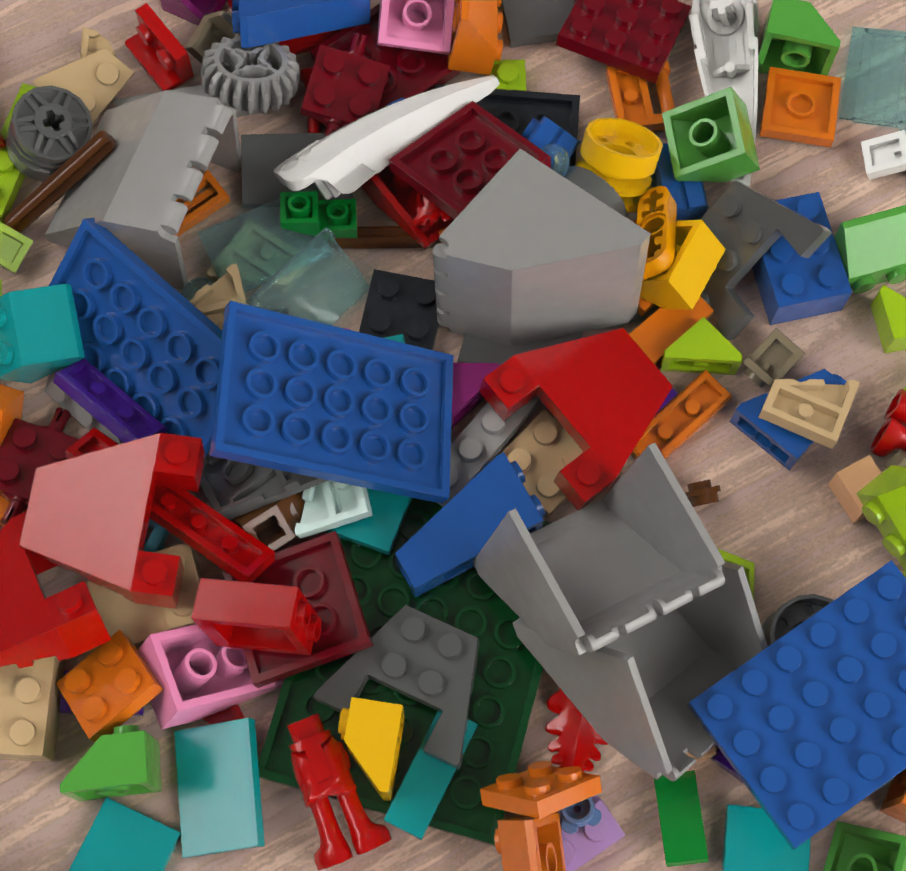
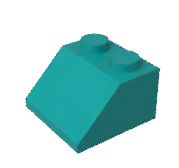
(38, 333)

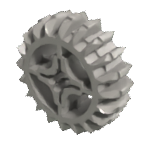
(250, 77)

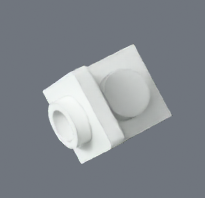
(885, 154)

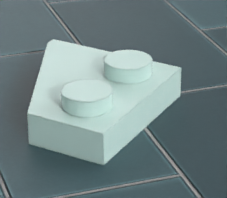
(332, 506)

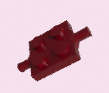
(344, 85)
(26, 449)

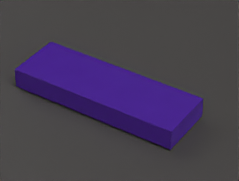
(106, 402)

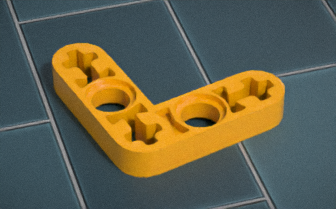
(665, 238)

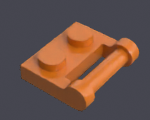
(632, 99)

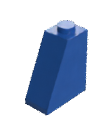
(776, 441)

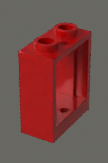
(256, 616)

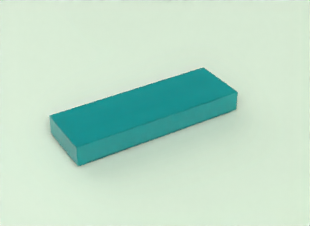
(423, 788)

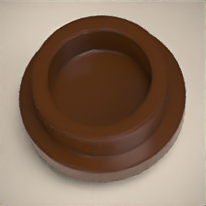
(702, 493)

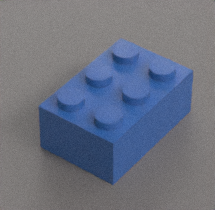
(798, 285)

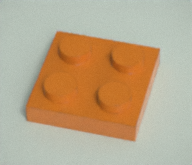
(800, 107)
(109, 686)
(540, 789)

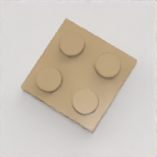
(541, 453)

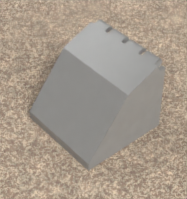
(150, 168)
(537, 260)
(606, 563)
(643, 681)

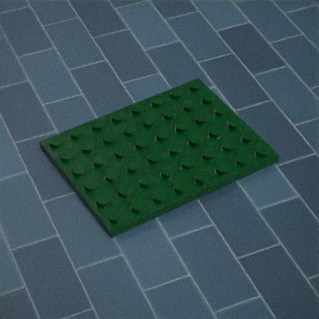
(499, 702)

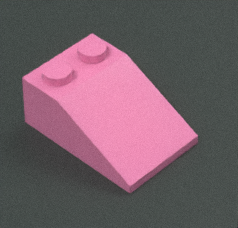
(416, 24)
(196, 676)

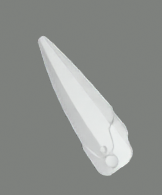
(728, 51)
(364, 147)

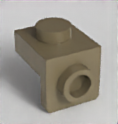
(209, 31)
(772, 359)

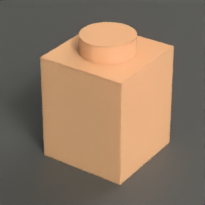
(850, 481)

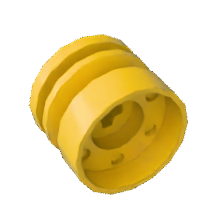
(622, 156)

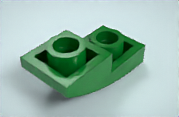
(308, 215)
(681, 820)

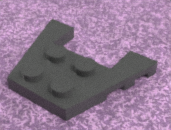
(747, 227)
(241, 487)
(422, 662)

